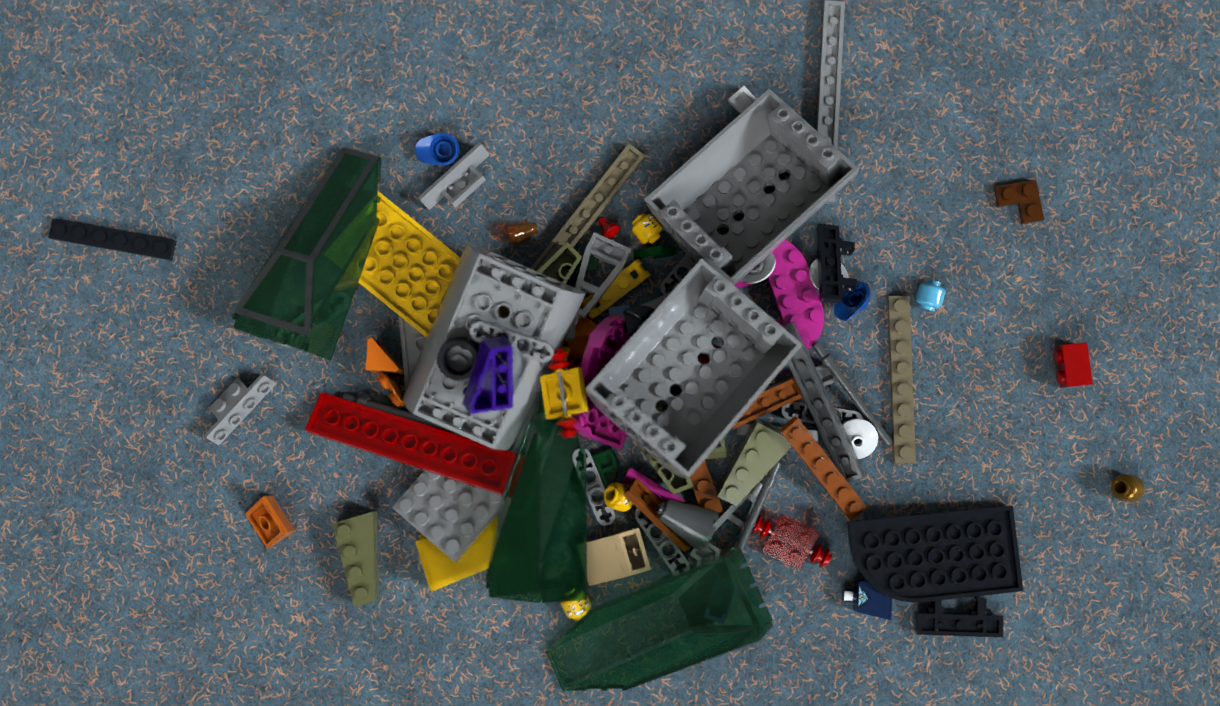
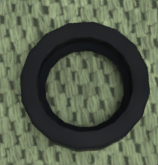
(442, 359)

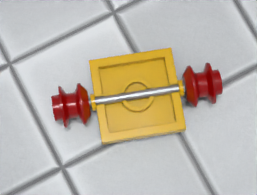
(563, 394)

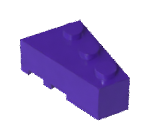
(491, 378)

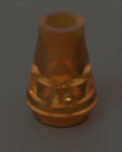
(521, 232)

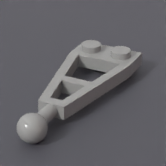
(609, 252)
(711, 549)

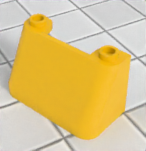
(443, 571)

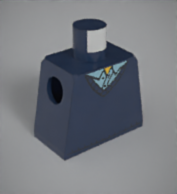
(868, 600)

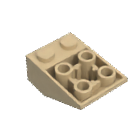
(616, 557)

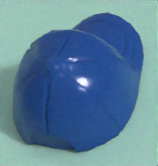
(437, 149)
(848, 306)

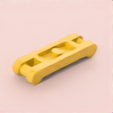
(619, 288)

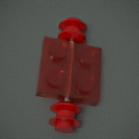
(791, 542)

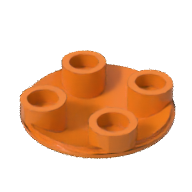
(387, 382)

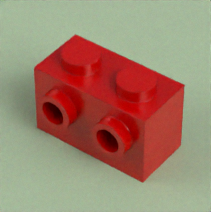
(1073, 365)

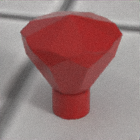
(609, 229)

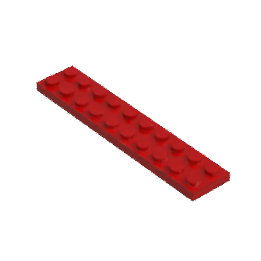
(411, 443)

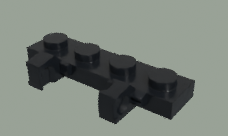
(830, 249)
(975, 624)

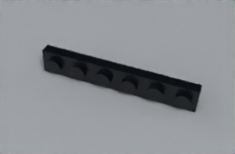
(112, 239)

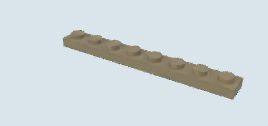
(594, 203)
(901, 379)

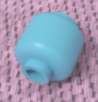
(930, 295)

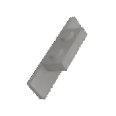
(458, 180)
(235, 405)

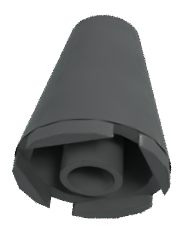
(688, 521)

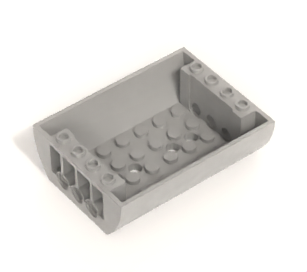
(731, 179)
(476, 291)
(666, 355)

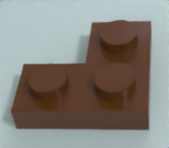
(1023, 194)

